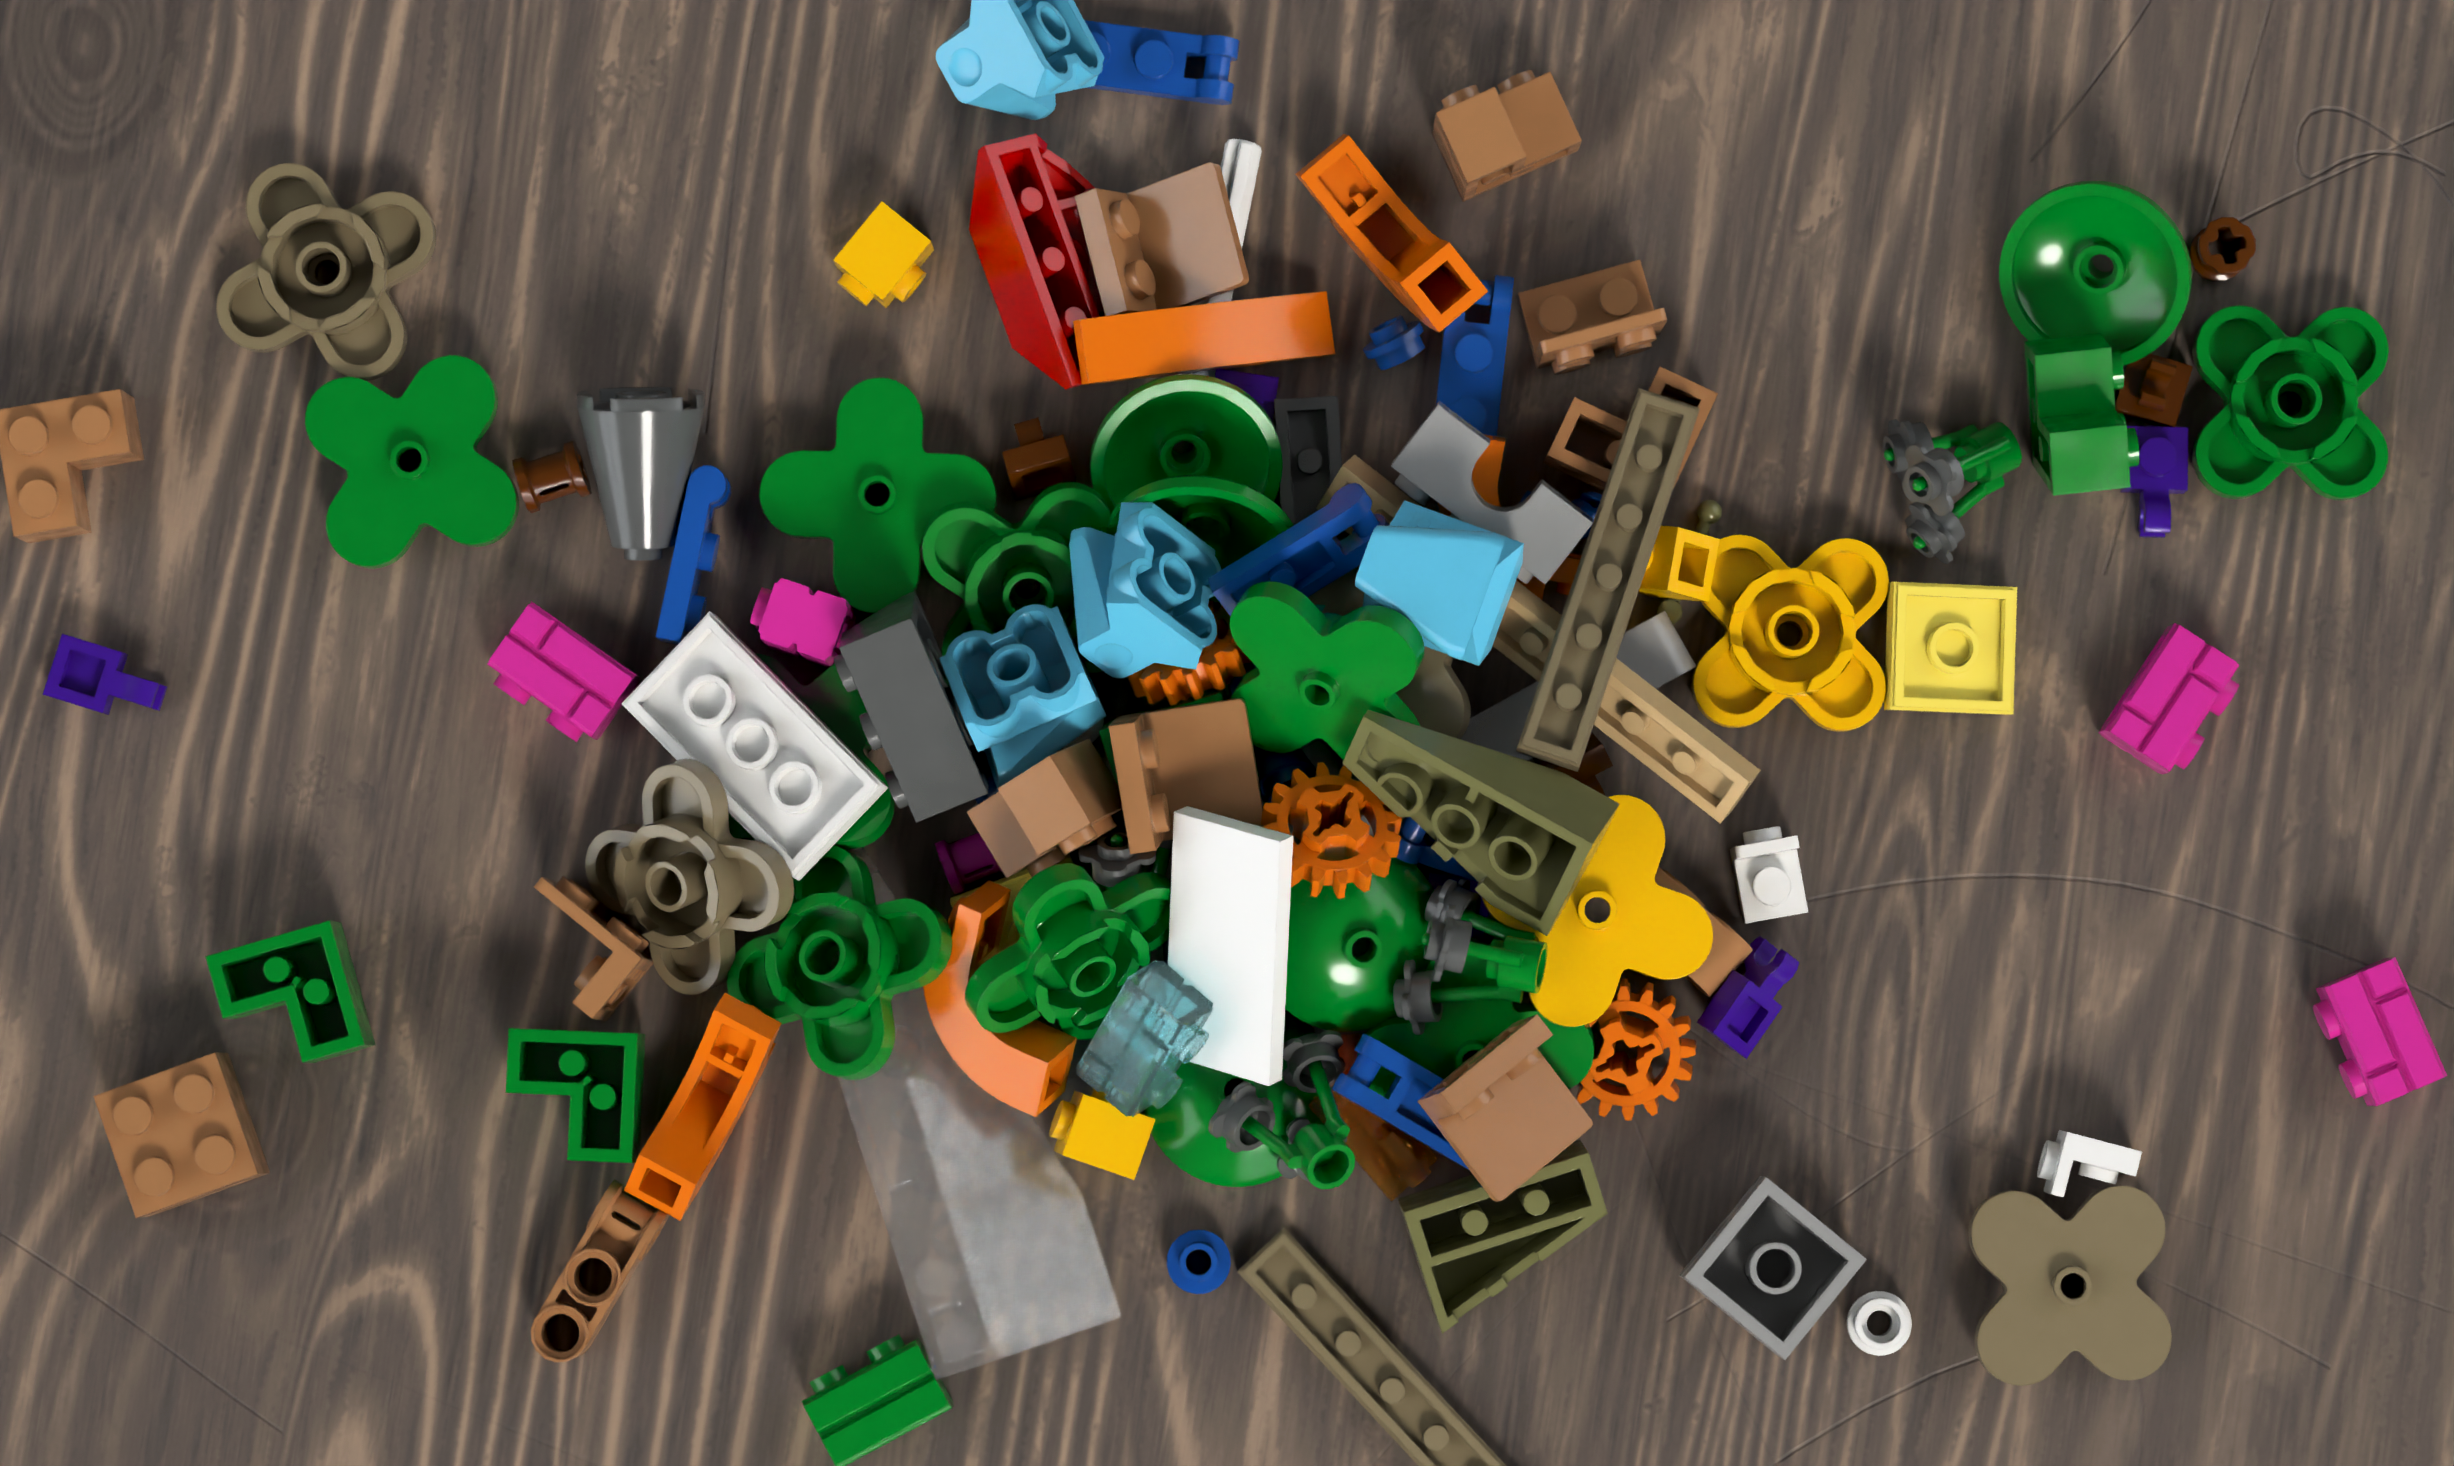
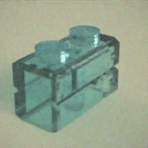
(1146, 1039)

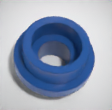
(1394, 342)
(1204, 1241)

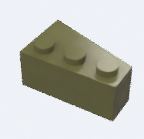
(1478, 1245)

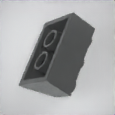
(911, 709)

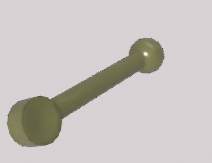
(1709, 513)

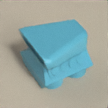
(1020, 56)
(1442, 578)
(1142, 592)
(1022, 690)

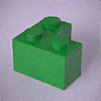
(2073, 420)
(308, 974)
(601, 1076)

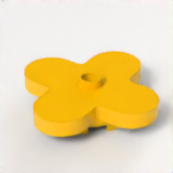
(1828, 602)
(1645, 931)

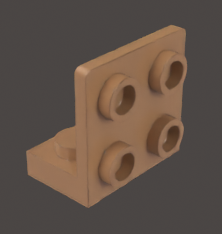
(1163, 242)
(1590, 315)
(1184, 759)
(604, 980)
(1507, 1109)

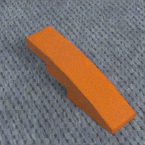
(1203, 337)

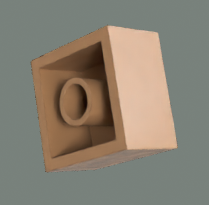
(181, 1134)

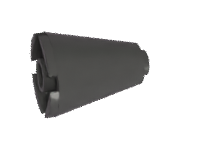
(641, 462)

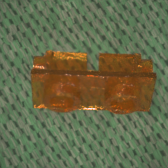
(1380, 1149)

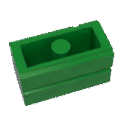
(877, 1401)

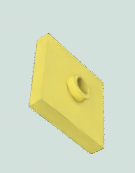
(1950, 648)

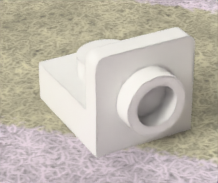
(1768, 875)
(2097, 1158)

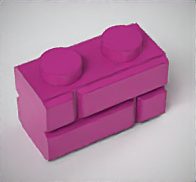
(802, 621)
(562, 672)
(2170, 700)
(2378, 1032)

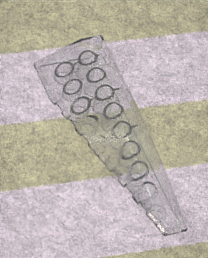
(972, 1202)

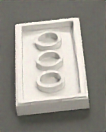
(775, 757)
(1233, 936)

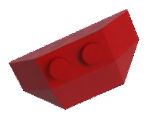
(1035, 251)

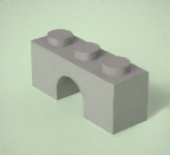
(1440, 466)

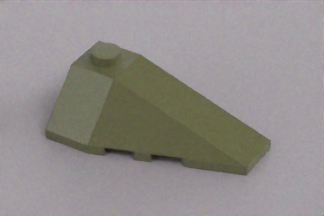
(1501, 817)

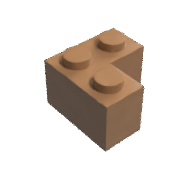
(1503, 135)
(1591, 436)
(48, 448)
(1049, 808)

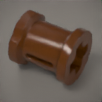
(2231, 233)
(551, 477)

